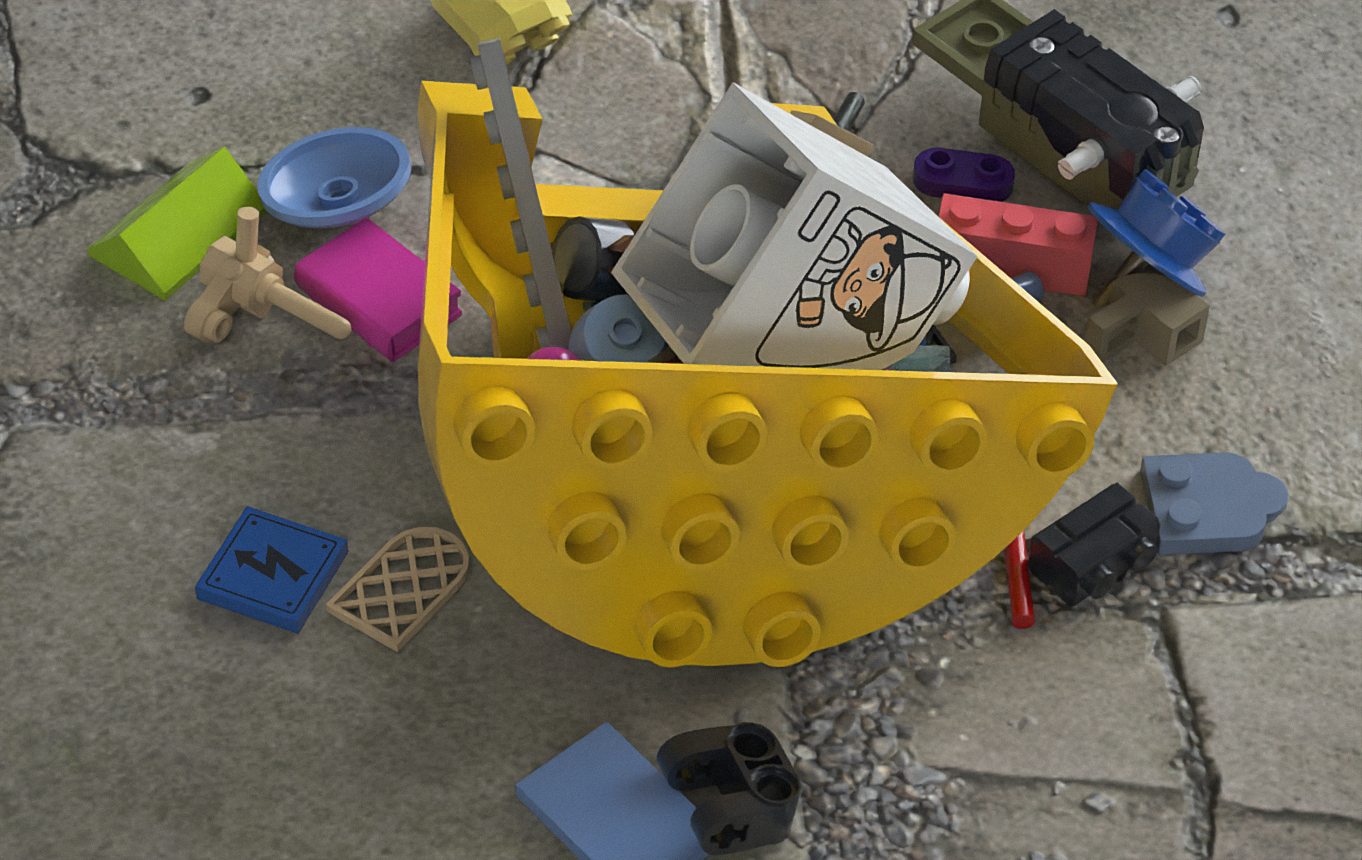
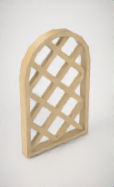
(337, 606)

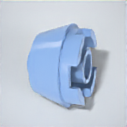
(616, 333)

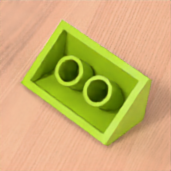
(173, 228)

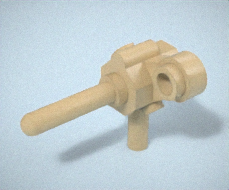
(248, 278)

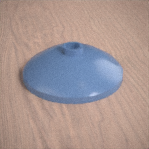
(334, 177)

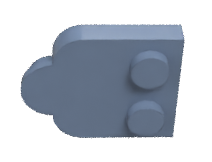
(1210, 501)

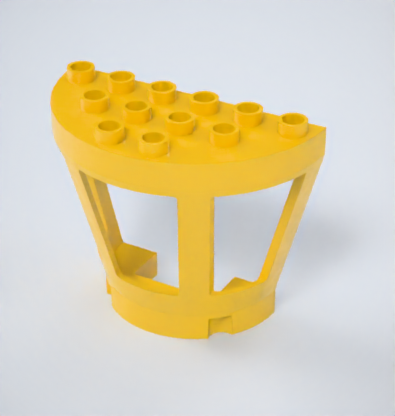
(721, 500)

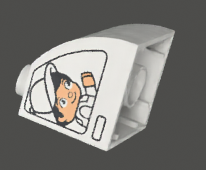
(790, 250)

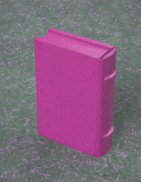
(372, 286)

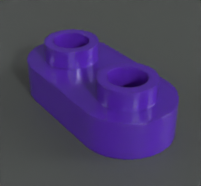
(963, 174)

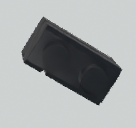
(1094, 545)

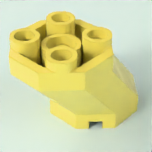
(514, 21)

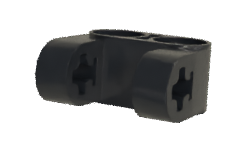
(754, 783)

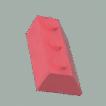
(1027, 238)

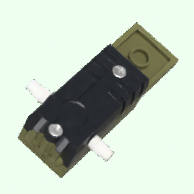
(1067, 100)

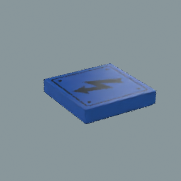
(272, 569)

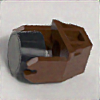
(587, 254)

